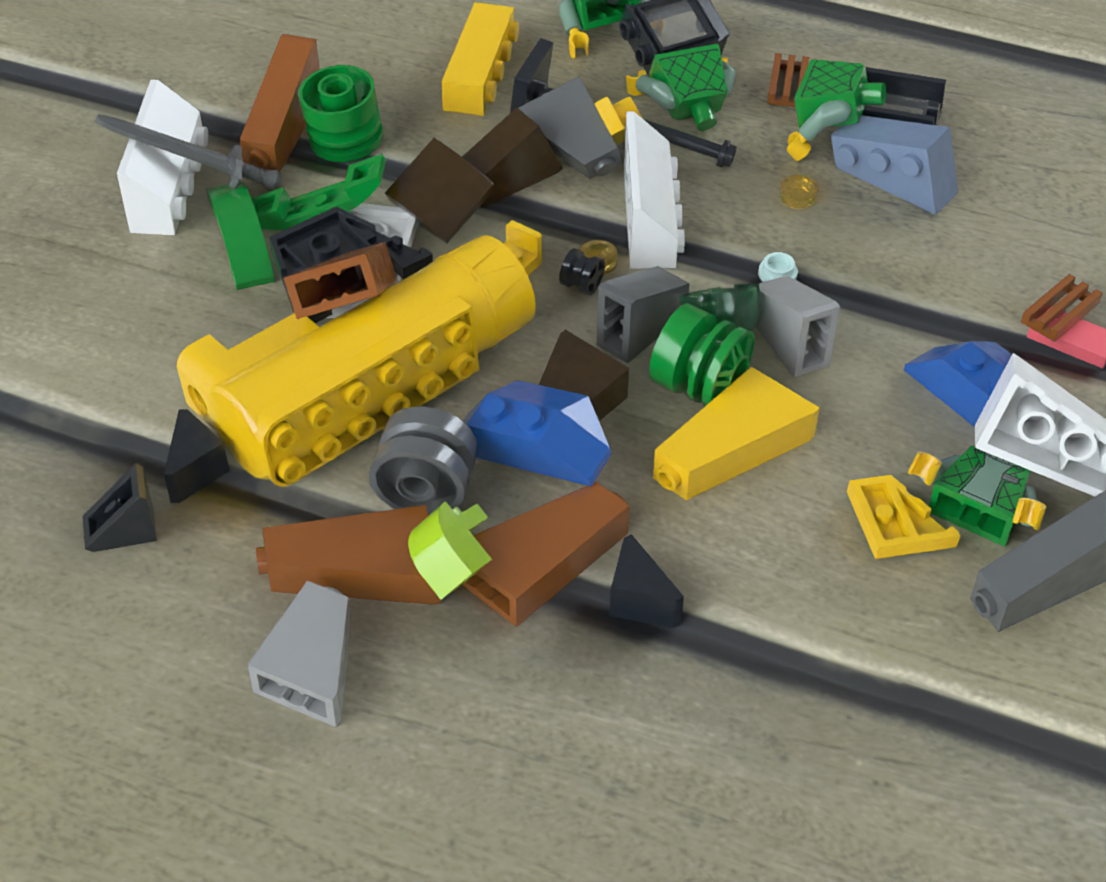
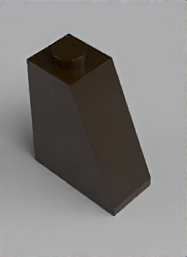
(513, 156)
(586, 371)

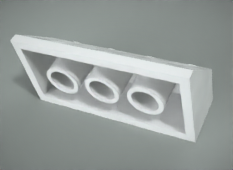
(155, 180)
(651, 197)

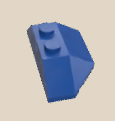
(961, 374)
(540, 432)

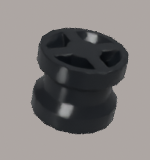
(582, 271)

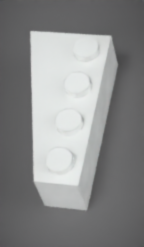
(1043, 429)

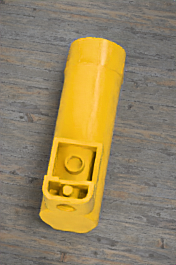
(317, 391)

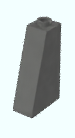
(1045, 568)

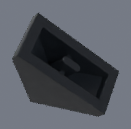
(193, 458)
(121, 515)
(643, 590)

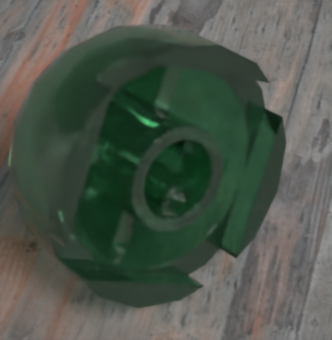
(737, 304)

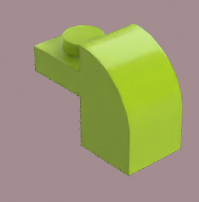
(446, 548)

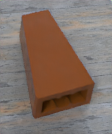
(276, 114)
(341, 280)
(547, 549)
(354, 553)

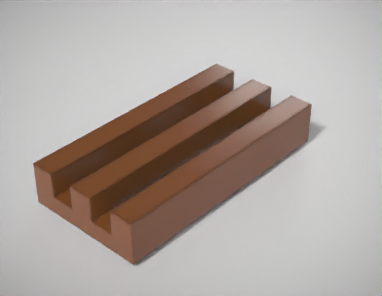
(789, 65)
(1075, 292)

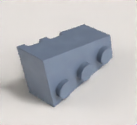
(899, 158)

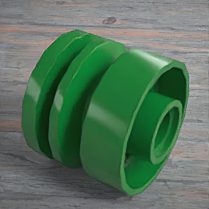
(341, 113)
(700, 354)

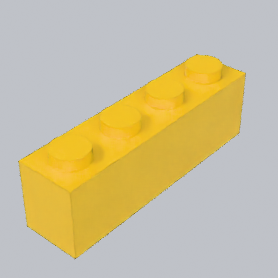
(479, 59)

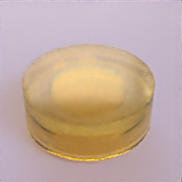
(798, 191)
(602, 250)

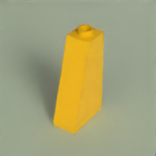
(734, 434)

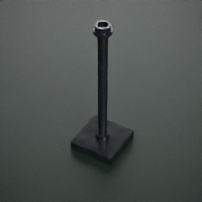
(533, 82)

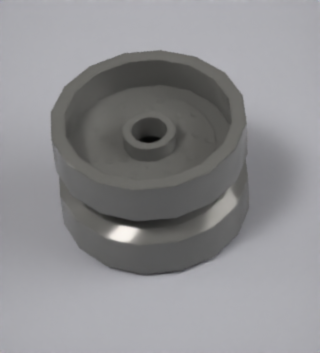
(423, 459)

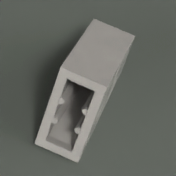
(798, 324)
(307, 655)

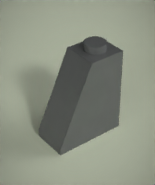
(575, 129)
(636, 310)

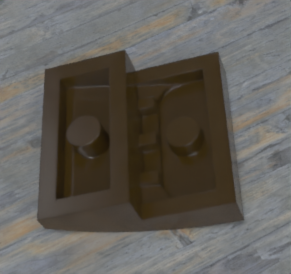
(440, 190)

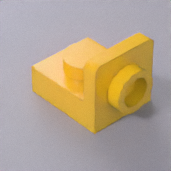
(615, 116)
(525, 245)

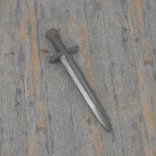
(230, 164)

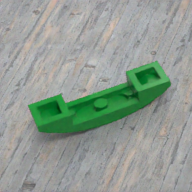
(280, 211)
(241, 235)

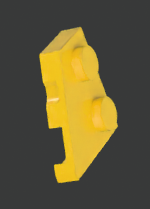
(896, 520)

